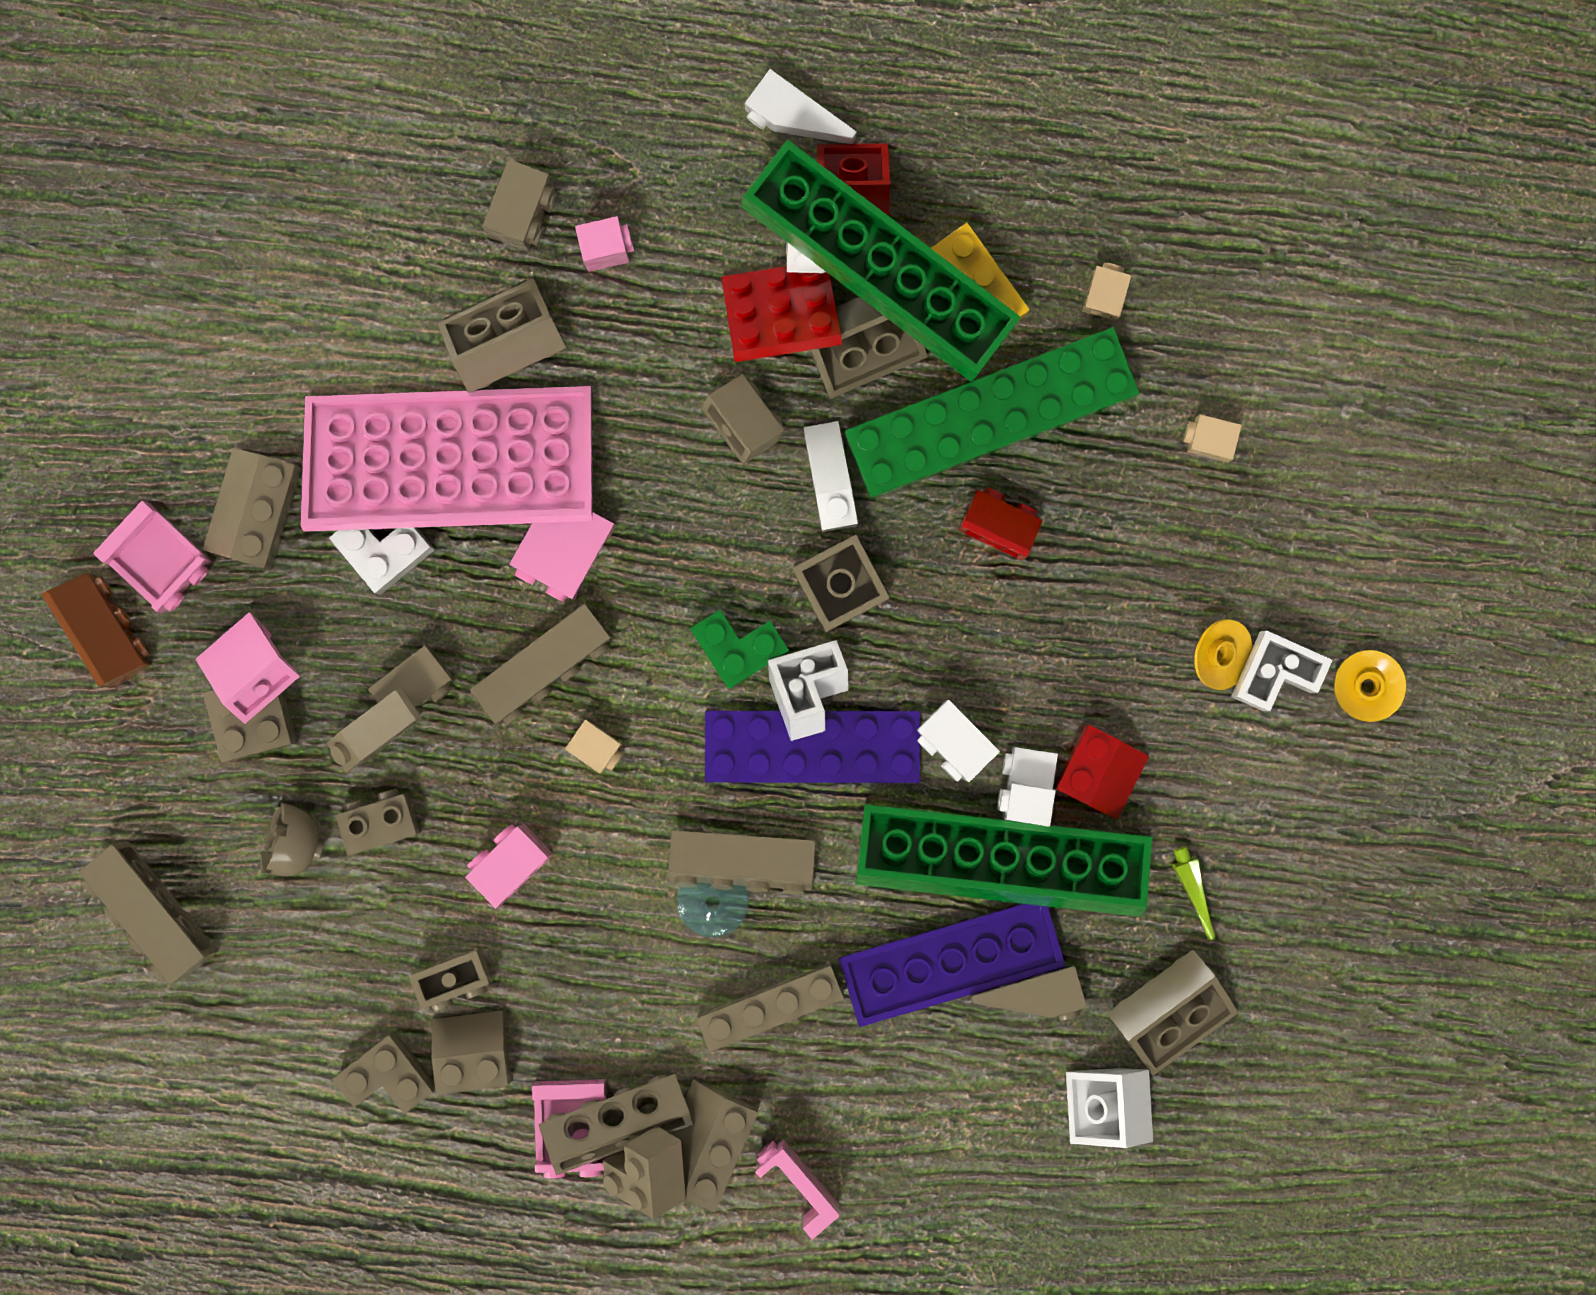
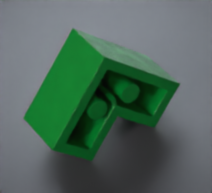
(735, 657)

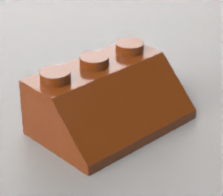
(98, 629)

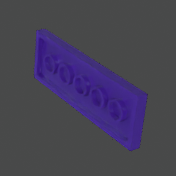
(850, 750)
(951, 962)

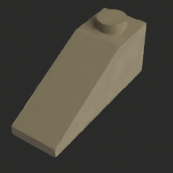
(373, 730)
(1044, 995)

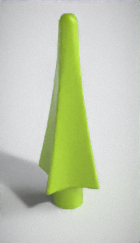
(1189, 874)

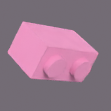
(604, 243)

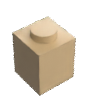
(1107, 291)
(1212, 438)
(595, 747)

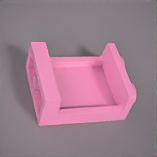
(561, 554)
(154, 557)
(246, 668)
(564, 1097)
(825, 1207)

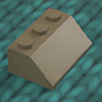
(501, 336)
(868, 351)
(252, 508)
(1173, 1012)
(712, 1141)

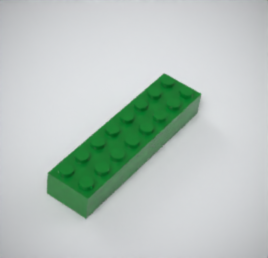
(879, 260)
(991, 413)
(1004, 860)

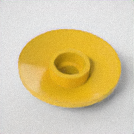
(1222, 654)
(1387, 681)

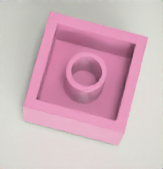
(508, 865)

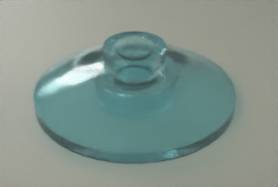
(712, 922)

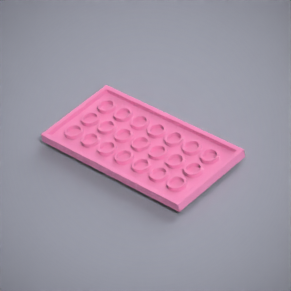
(447, 459)

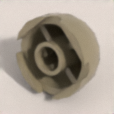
(291, 842)

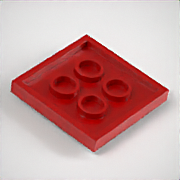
(779, 312)

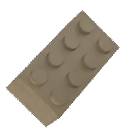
(147, 912)

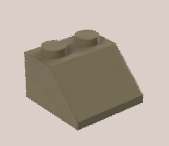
(470, 1052)

